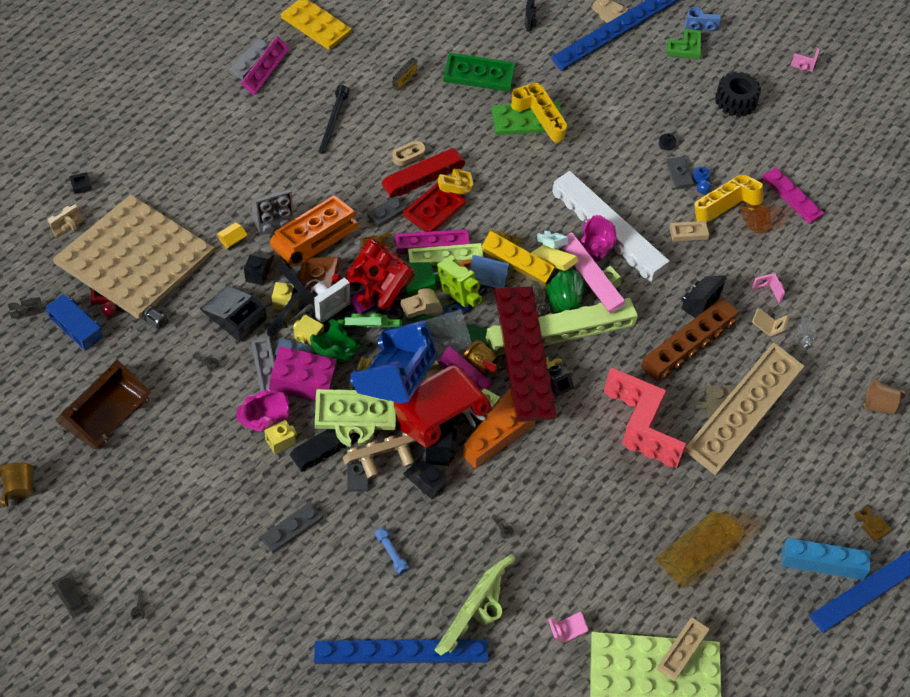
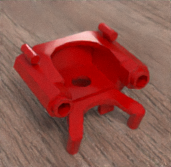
(391, 276)

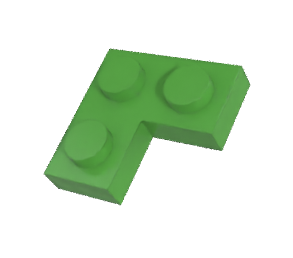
(688, 48)

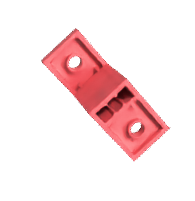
(638, 433)

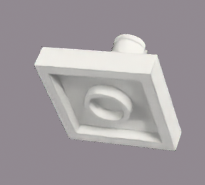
(331, 299)

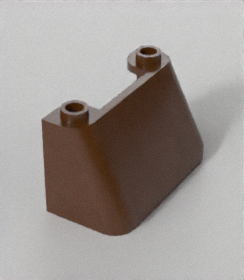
(104, 405)

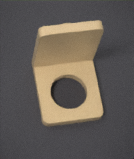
(768, 324)

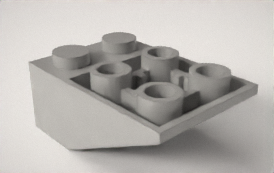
(273, 211)

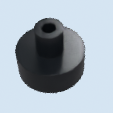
(667, 141)

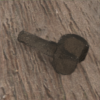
(207, 362)
(502, 527)
(139, 607)

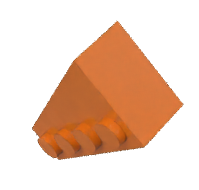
(494, 432)

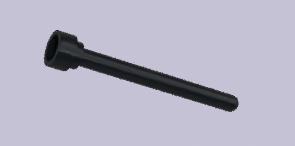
(341, 94)

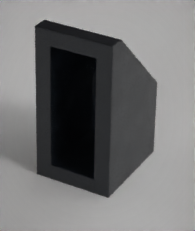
(257, 267)
(426, 478)

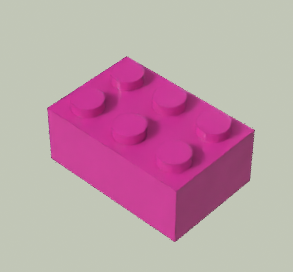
(301, 373)

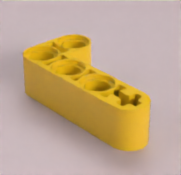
(537, 99)
(728, 195)

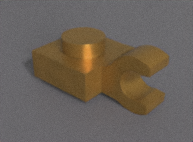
(380, 238)

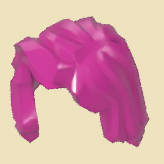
(598, 237)
(263, 410)

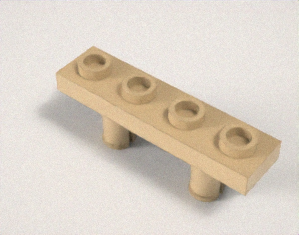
(372, 449)

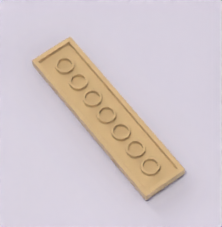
(743, 408)

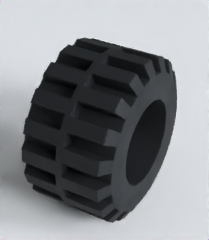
(747, 97)

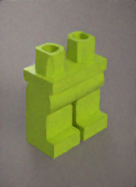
(460, 283)

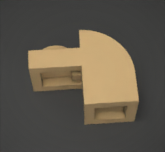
(423, 303)

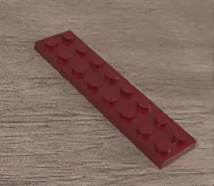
(525, 354)

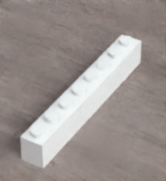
(629, 242)

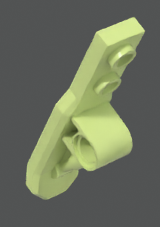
(483, 598)

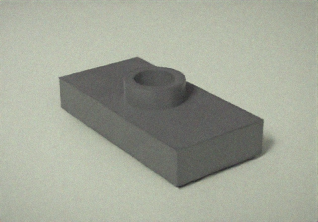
(679, 172)
(356, 478)

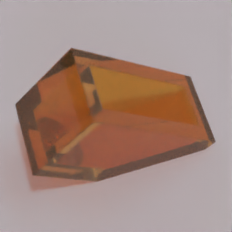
(756, 217)

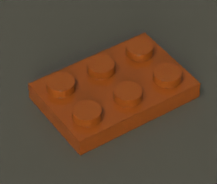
(319, 270)

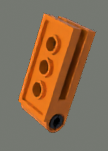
(314, 231)

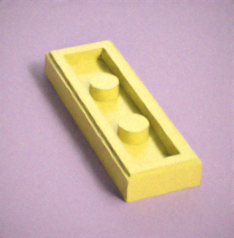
(557, 258)

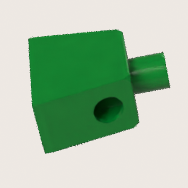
(423, 279)

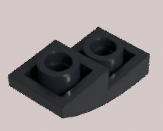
(530, 15)

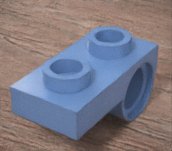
(697, 20)

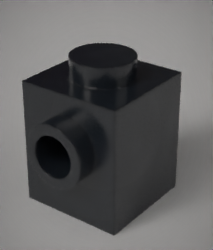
(560, 379)

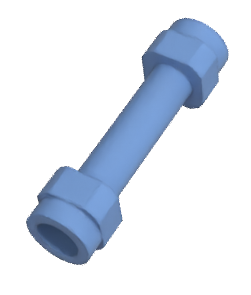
(400, 565)

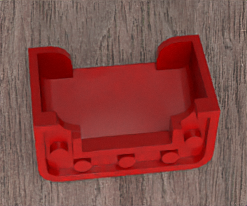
(438, 401)

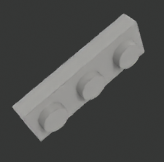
(248, 59)

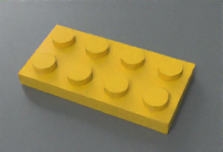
(316, 23)

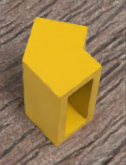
(232, 235)

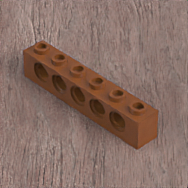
(720, 311)

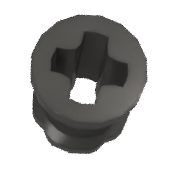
(153, 316)

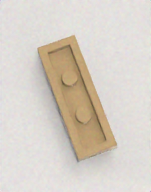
(682, 649)

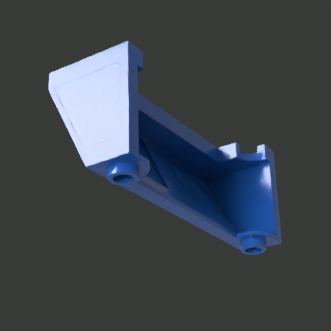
(399, 365)

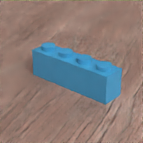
(825, 558)

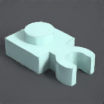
(552, 240)

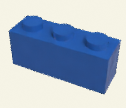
(74, 321)

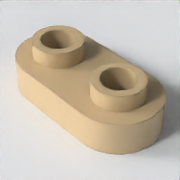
(407, 153)

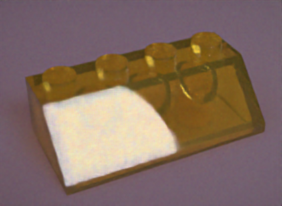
(700, 547)

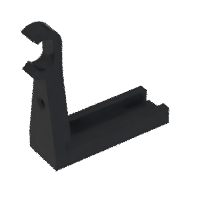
(296, 303)

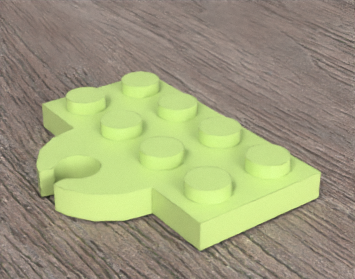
(353, 413)

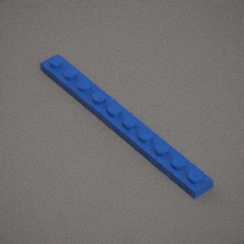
(609, 32)

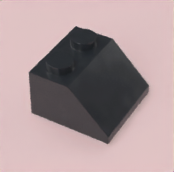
(703, 295)

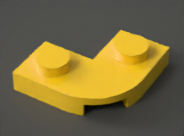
(459, 183)

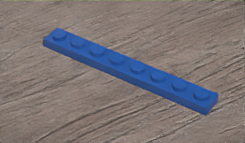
(398, 652)

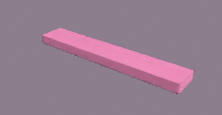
(594, 276)

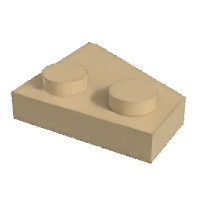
(608, 9)

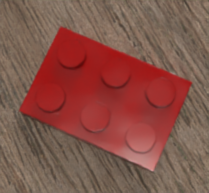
(433, 208)

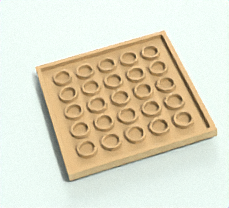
(134, 256)

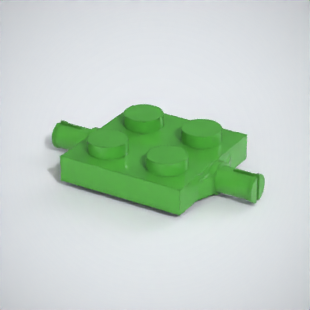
(371, 320)

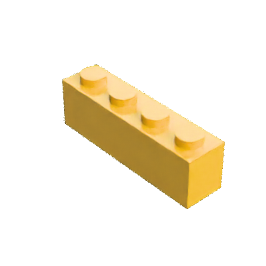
(518, 258)

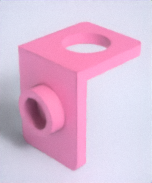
(804, 62)
(773, 282)
(569, 627)

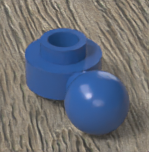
(702, 176)

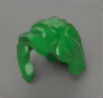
(565, 291)
(335, 343)

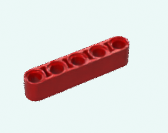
(422, 172)

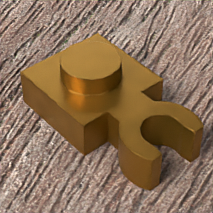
(873, 526)

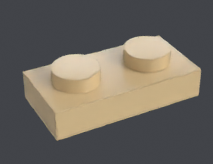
(689, 231)

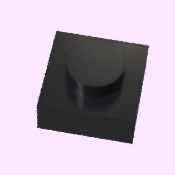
(80, 183)

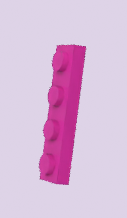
(265, 65)
(792, 195)
(430, 239)

